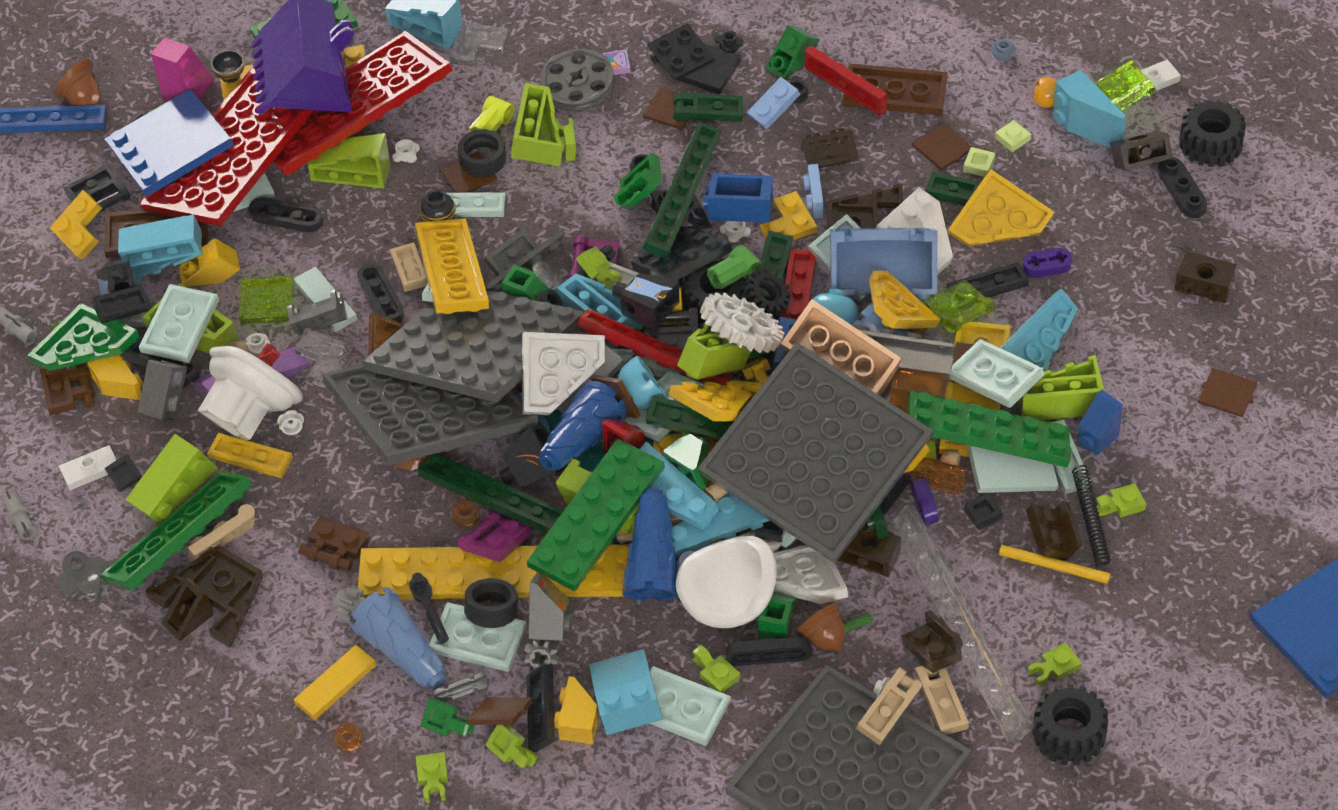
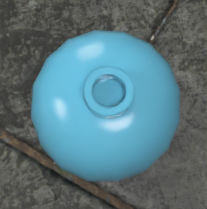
(839, 305)
(640, 383)

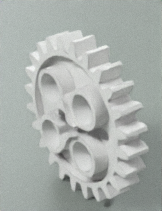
(742, 322)

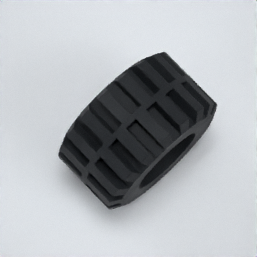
(1211, 147)
(698, 286)
(1066, 744)

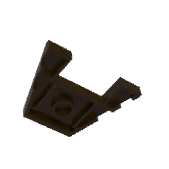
(863, 208)
(225, 580)

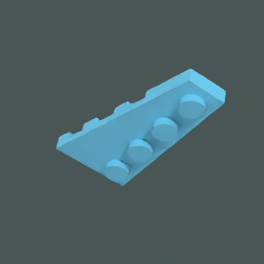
(1043, 330)
(683, 496)
(730, 519)

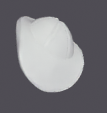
(728, 581)

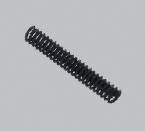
(1088, 522)

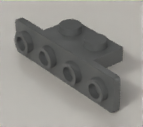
(518, 251)

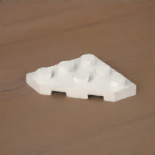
(922, 211)
(556, 367)
(808, 576)

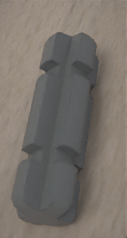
(461, 687)

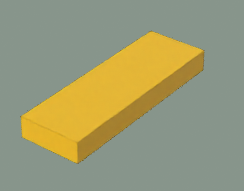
(250, 455)
(335, 682)

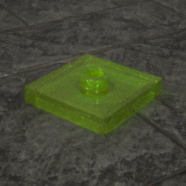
(265, 299)

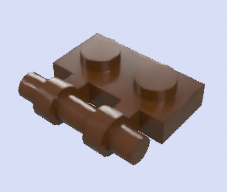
(58, 390)
(336, 537)

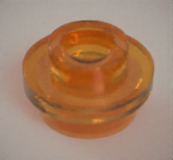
(462, 508)
(344, 730)

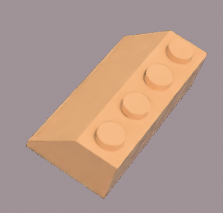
(843, 347)

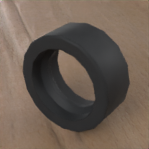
(482, 167)
(491, 590)

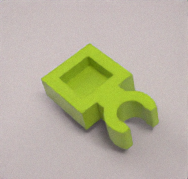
(1056, 662)
(432, 772)

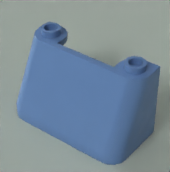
(904, 252)

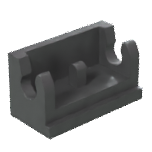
(317, 314)
(162, 389)

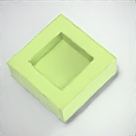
(1013, 136)
(979, 162)

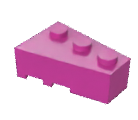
(179, 70)

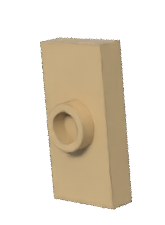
(409, 267)

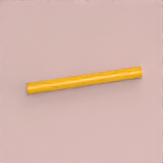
(1055, 564)

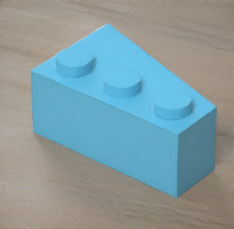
(427, 19)
(159, 244)
(584, 294)

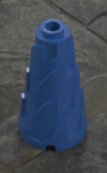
(581, 424)
(651, 553)

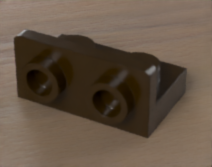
(830, 149)
(1054, 530)
(934, 643)

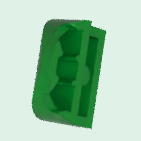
(639, 182)

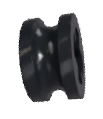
(552, 295)

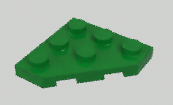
(82, 340)

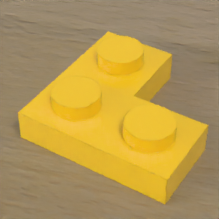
(794, 218)
(72, 225)

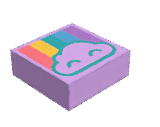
(619, 61)

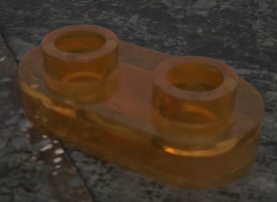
(942, 475)

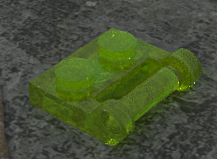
(1122, 82)
(957, 300)

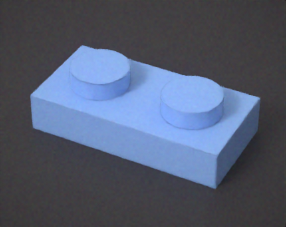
(773, 103)
(812, 183)

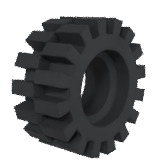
(772, 285)

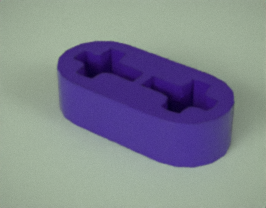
(1047, 262)
(924, 500)

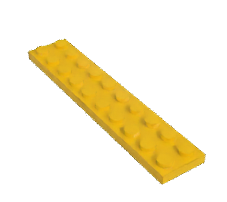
(453, 570)

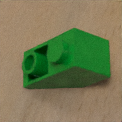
(790, 51)
(523, 283)
(777, 617)

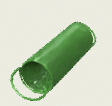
(858, 621)

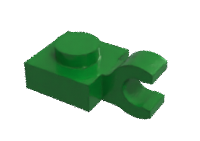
(442, 719)

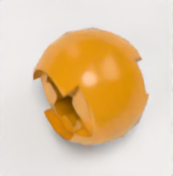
(1045, 92)

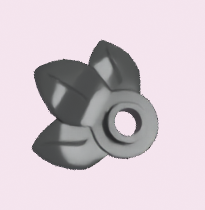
(83, 578)

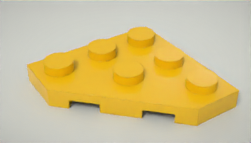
(999, 213)
(898, 305)
(712, 399)

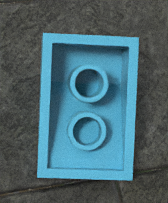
(1087, 110)
(625, 692)

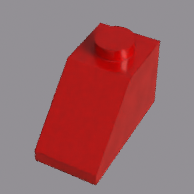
(623, 431)

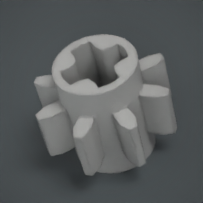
(347, 602)
(546, 648)

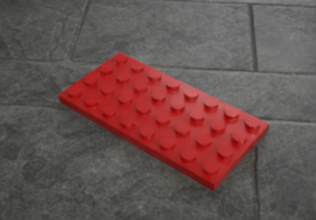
(375, 87)
(222, 182)

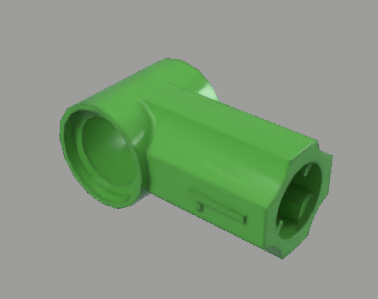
(739, 264)

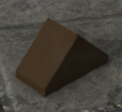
(188, 610)

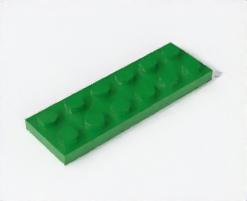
(991, 429)
(595, 515)
(176, 530)

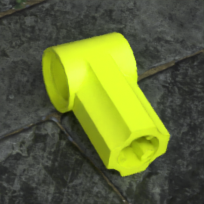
(494, 114)

